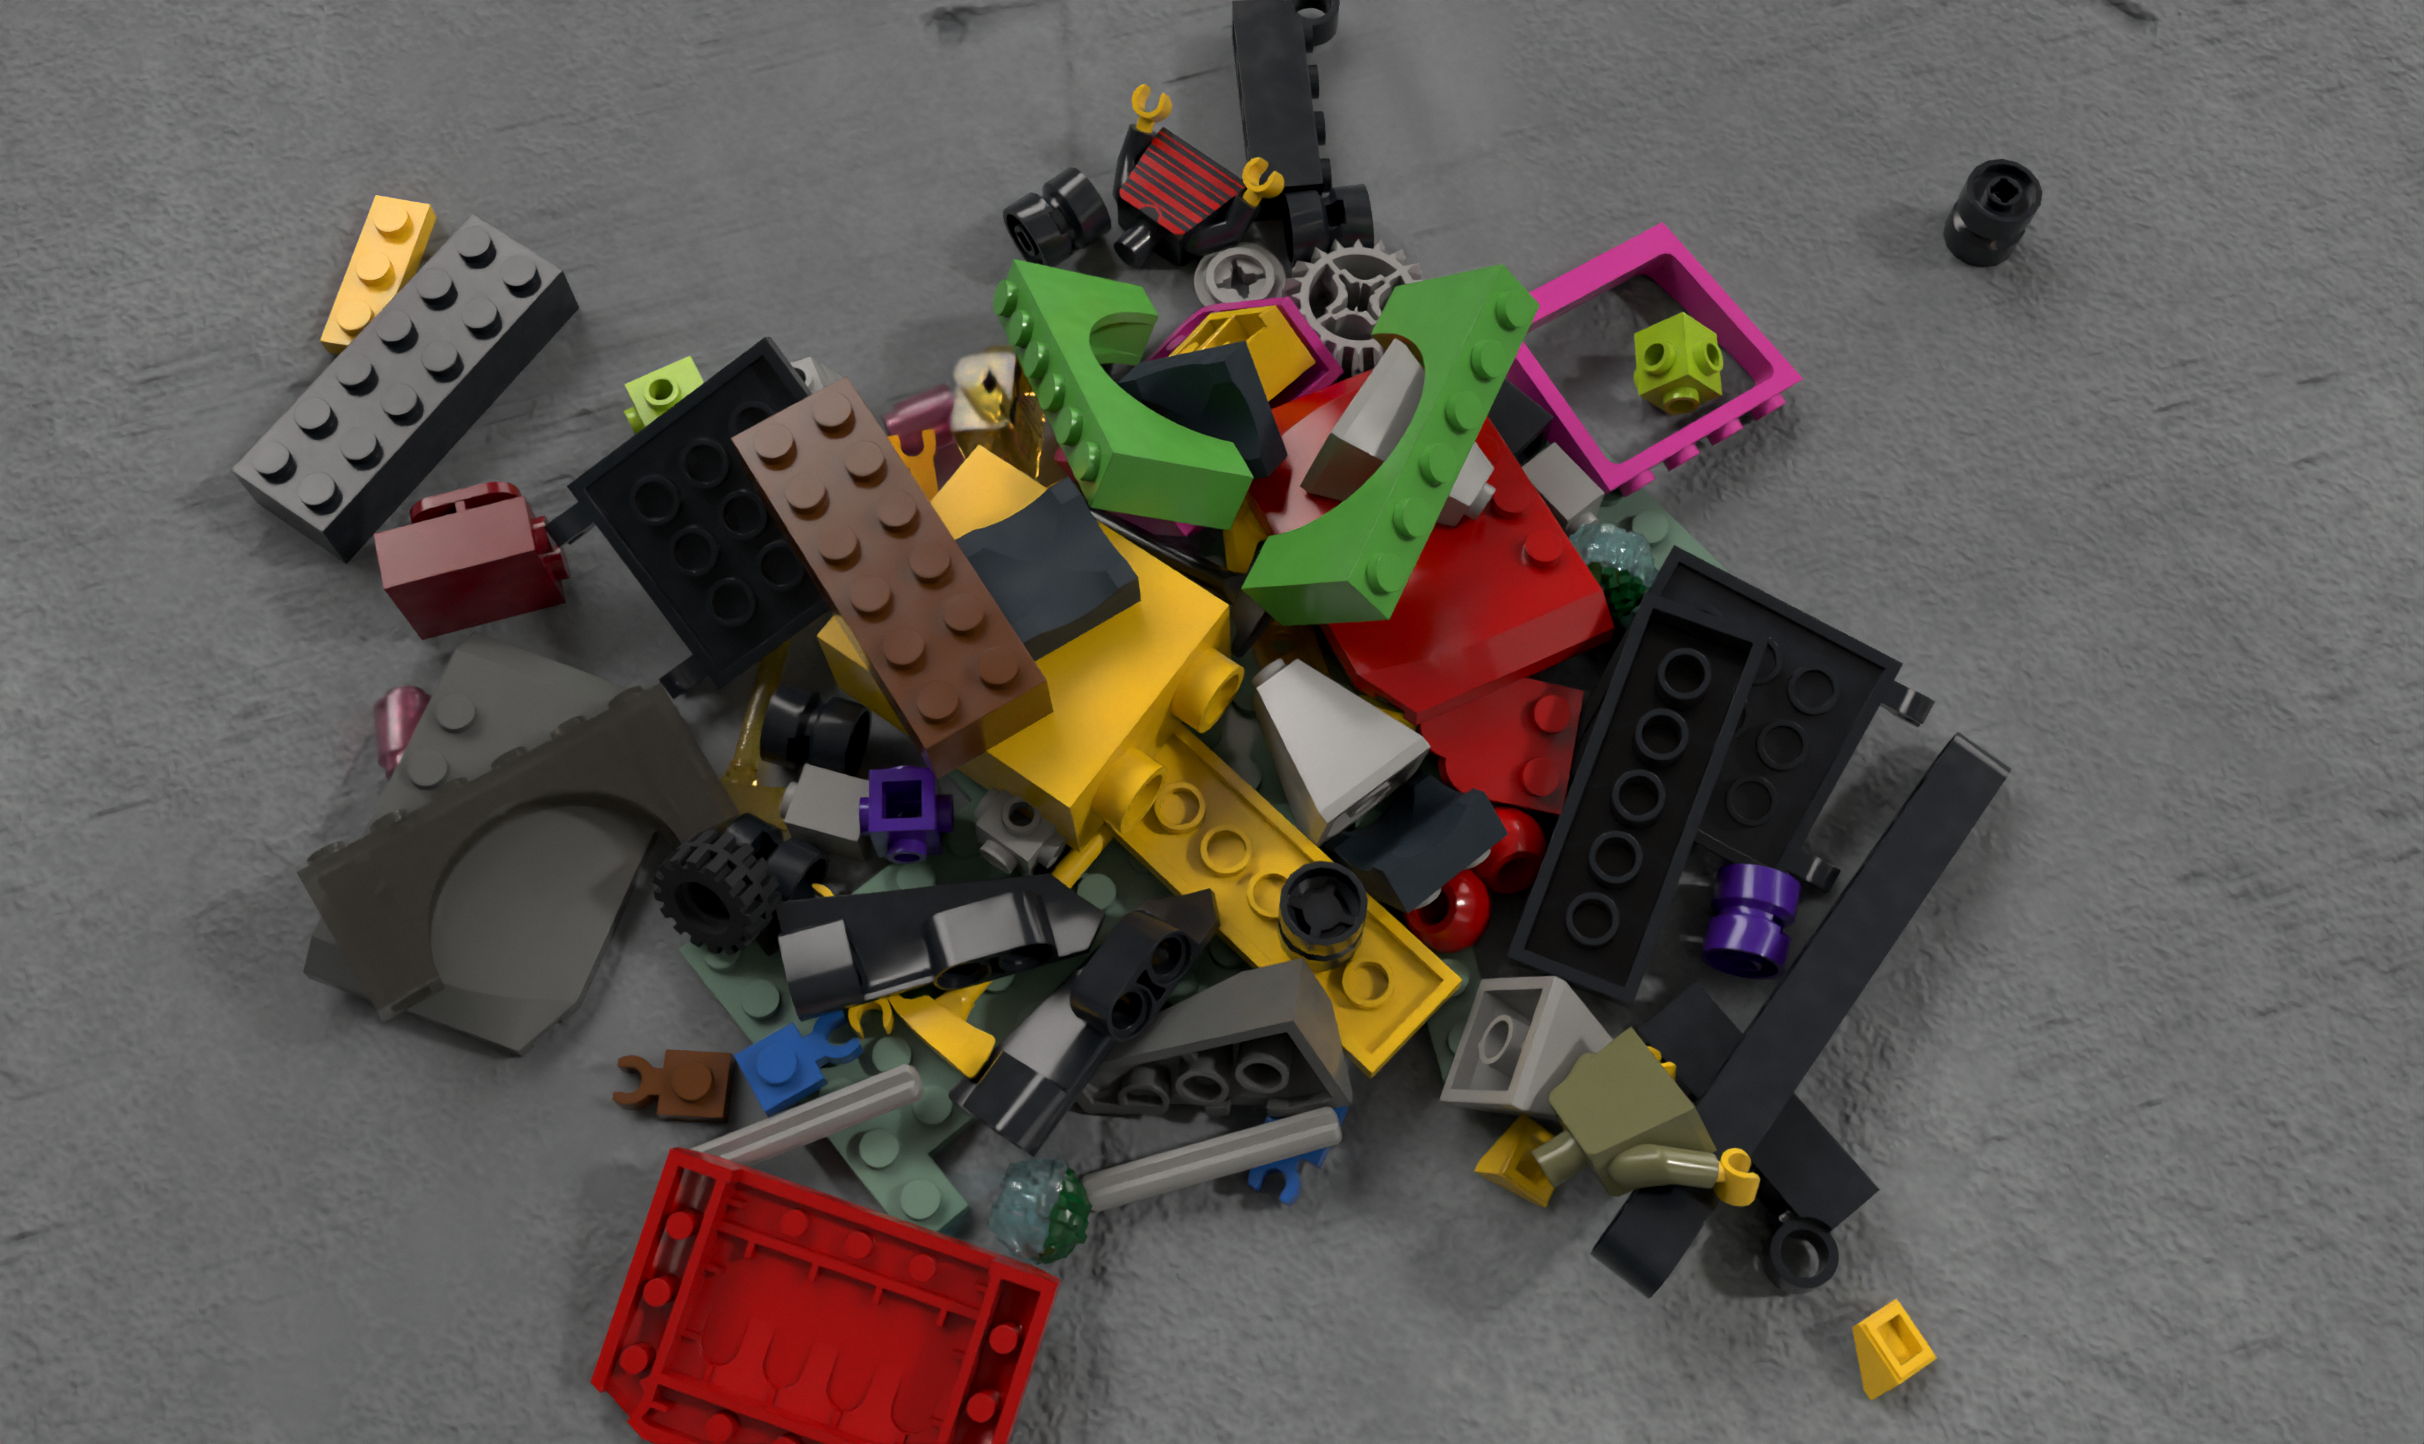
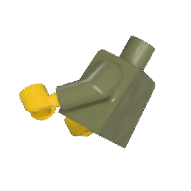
(1637, 1128)

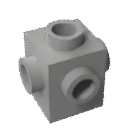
(1013, 839)

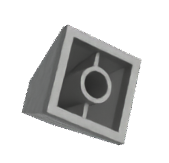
(1373, 429)
(1330, 748)
(1520, 1046)

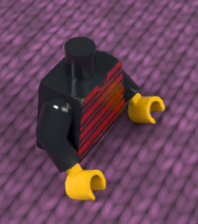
(1178, 197)

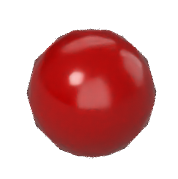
(1515, 858)
(1455, 917)

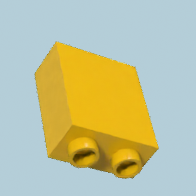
(1110, 689)

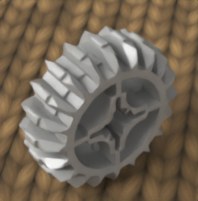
(1357, 289)

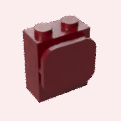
(471, 560)

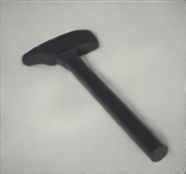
(1246, 613)

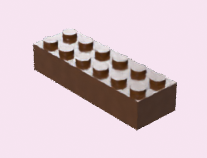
(893, 577)

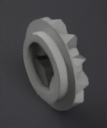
(1252, 264)

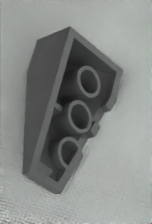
(1242, 1042)

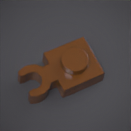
(687, 1088)

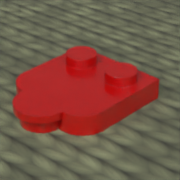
(1510, 744)

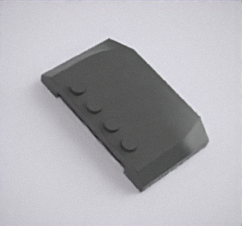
(534, 898)

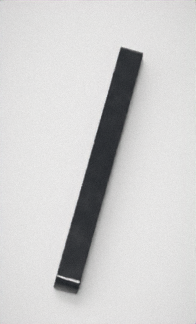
(1809, 1003)

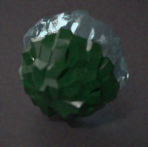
(1618, 563)
(1040, 1210)

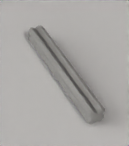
(819, 1117)
(1212, 1158)

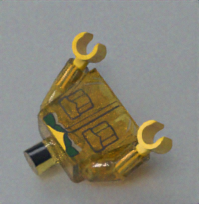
(998, 409)

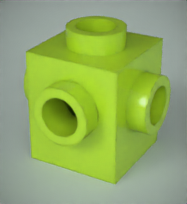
(1677, 364)

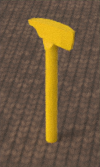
(943, 1020)

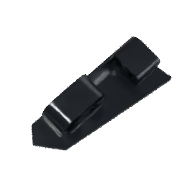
(946, 935)
(1103, 1001)

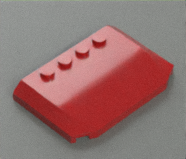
(1483, 597)
(813, 1320)

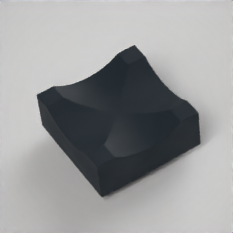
(1216, 396)
(1052, 570)
(1419, 842)

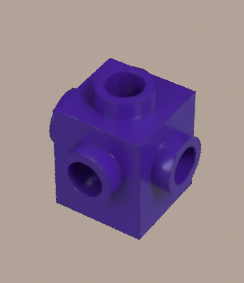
(906, 814)

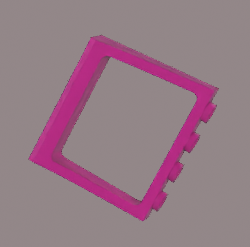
(1677, 271)

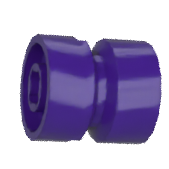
(1751, 912)

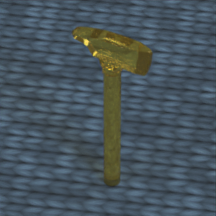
(741, 774)

